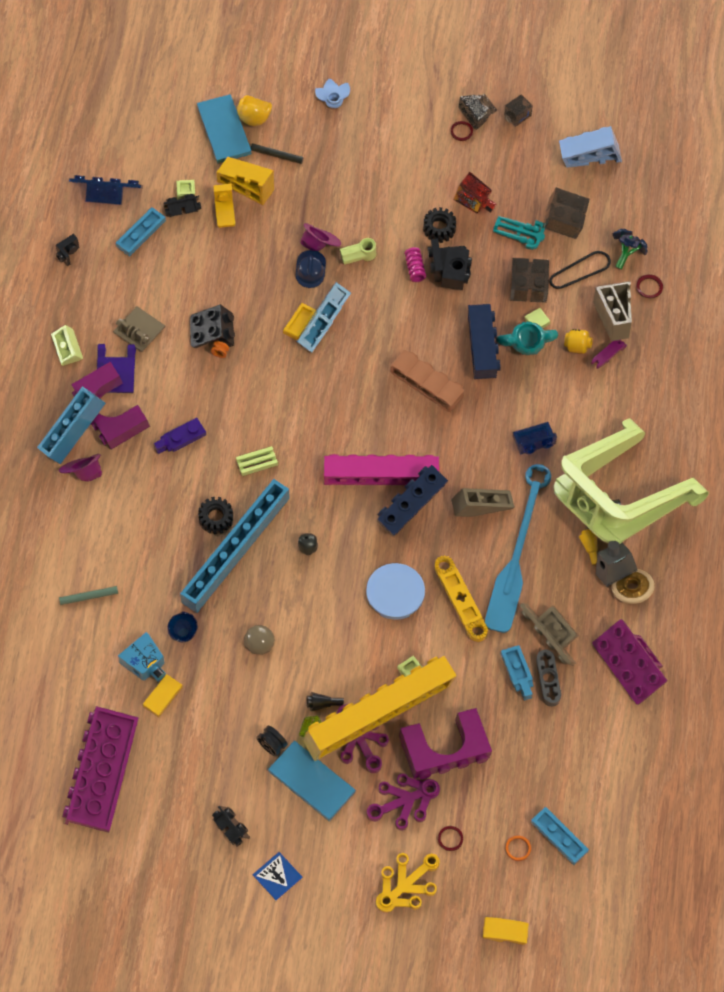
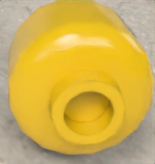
(578, 341)

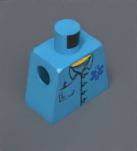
(143, 659)

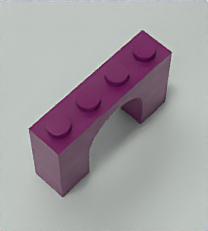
(112, 429)
(425, 761)

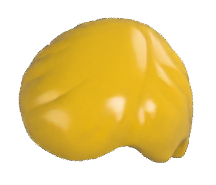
(253, 110)

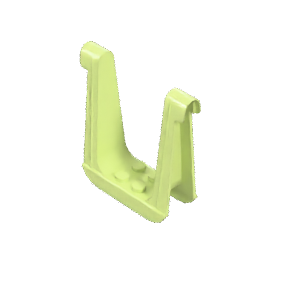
(596, 509)

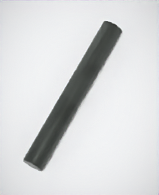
(277, 153)

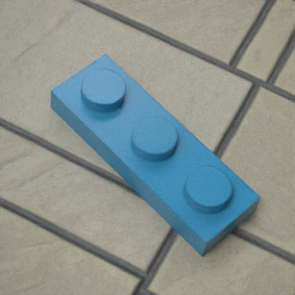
(140, 231)
(559, 835)

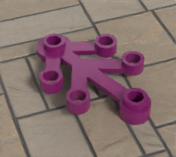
(370, 758)
(405, 799)

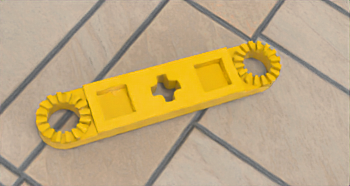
(467, 610)

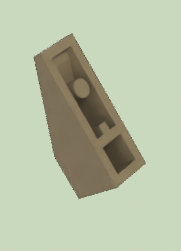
(481, 501)

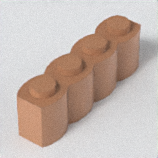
(426, 380)

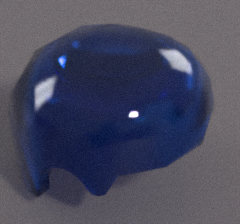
(182, 627)

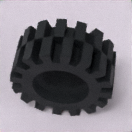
(443, 216)
(219, 525)

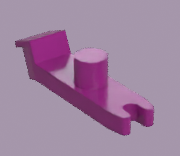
(608, 352)

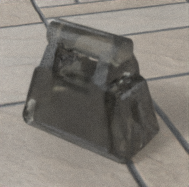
(474, 110)

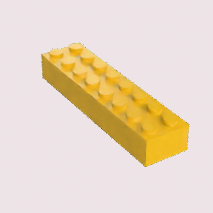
(379, 707)

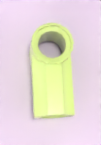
(357, 252)

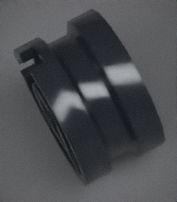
(272, 740)

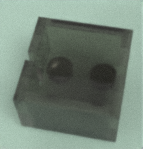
(567, 214)
(527, 276)

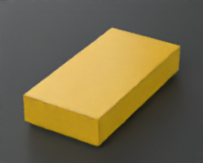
(299, 321)
(162, 695)

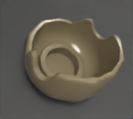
(259, 639)

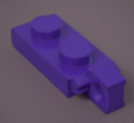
(180, 436)

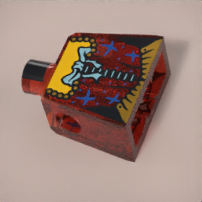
(474, 194)

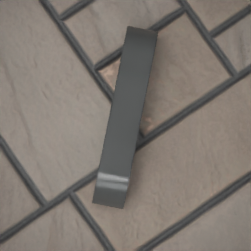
(546, 685)

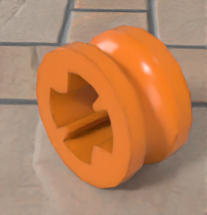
(219, 349)

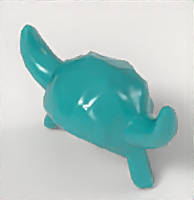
(527, 338)

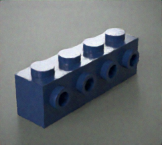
(482, 341)
(415, 497)

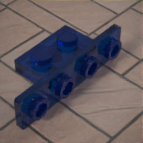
(103, 191)

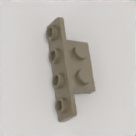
(555, 629)

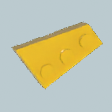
(247, 179)

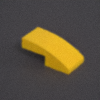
(505, 930)

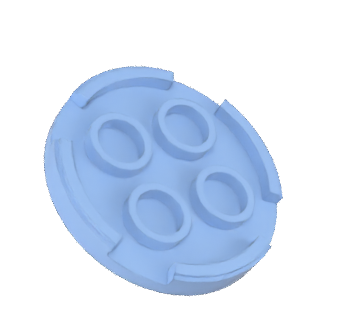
(395, 591)

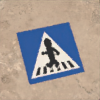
(277, 876)

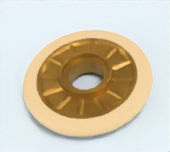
(637, 595)

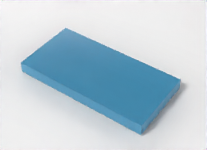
(224, 128)
(311, 781)

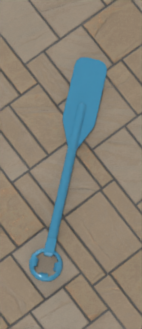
(509, 581)

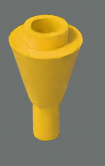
(589, 541)

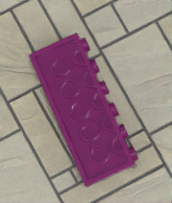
(100, 769)

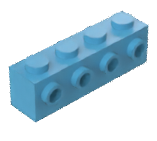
(71, 425)

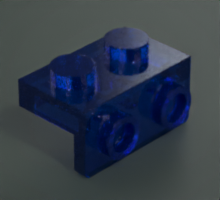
(534, 438)

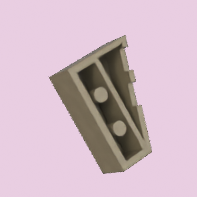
(614, 309)

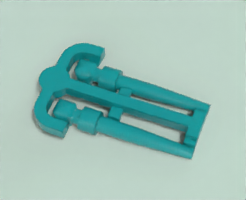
(539, 236)

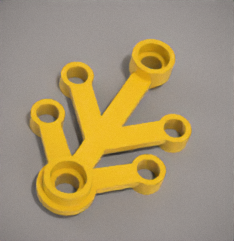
(405, 885)

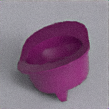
(316, 239)
(84, 469)

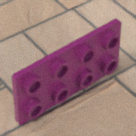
(630, 661)

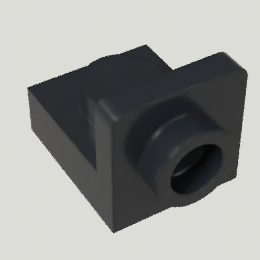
(67, 247)

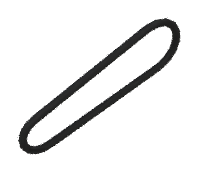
(584, 277)

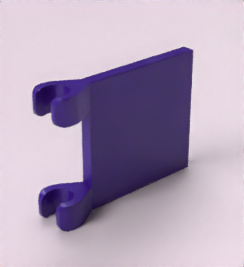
(123, 365)

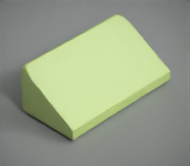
(66, 345)

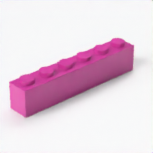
(375, 469)

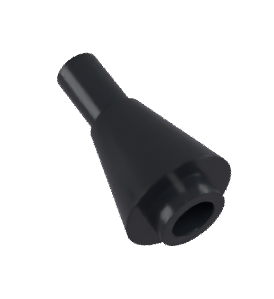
(319, 701)

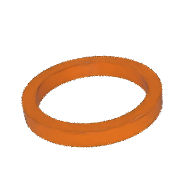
(521, 858)

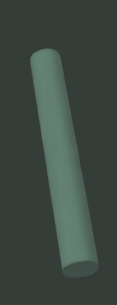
(88, 595)

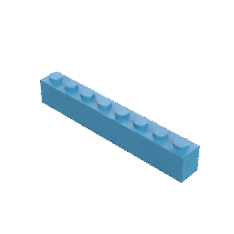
(234, 546)

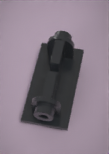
(174, 206)
(236, 830)

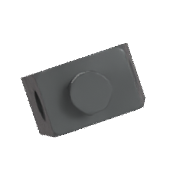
(614, 563)

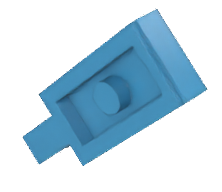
(518, 671)

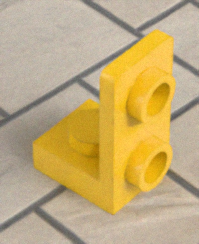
(224, 205)

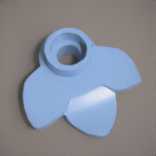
(333, 92)

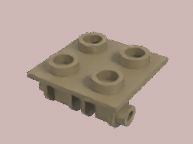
(138, 328)

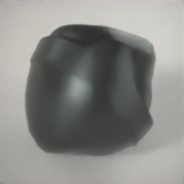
(308, 543)

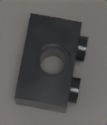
(456, 259)

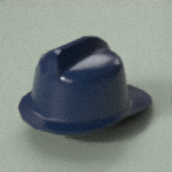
(310, 268)

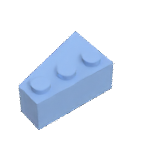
(590, 147)

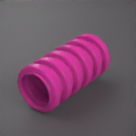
(415, 264)

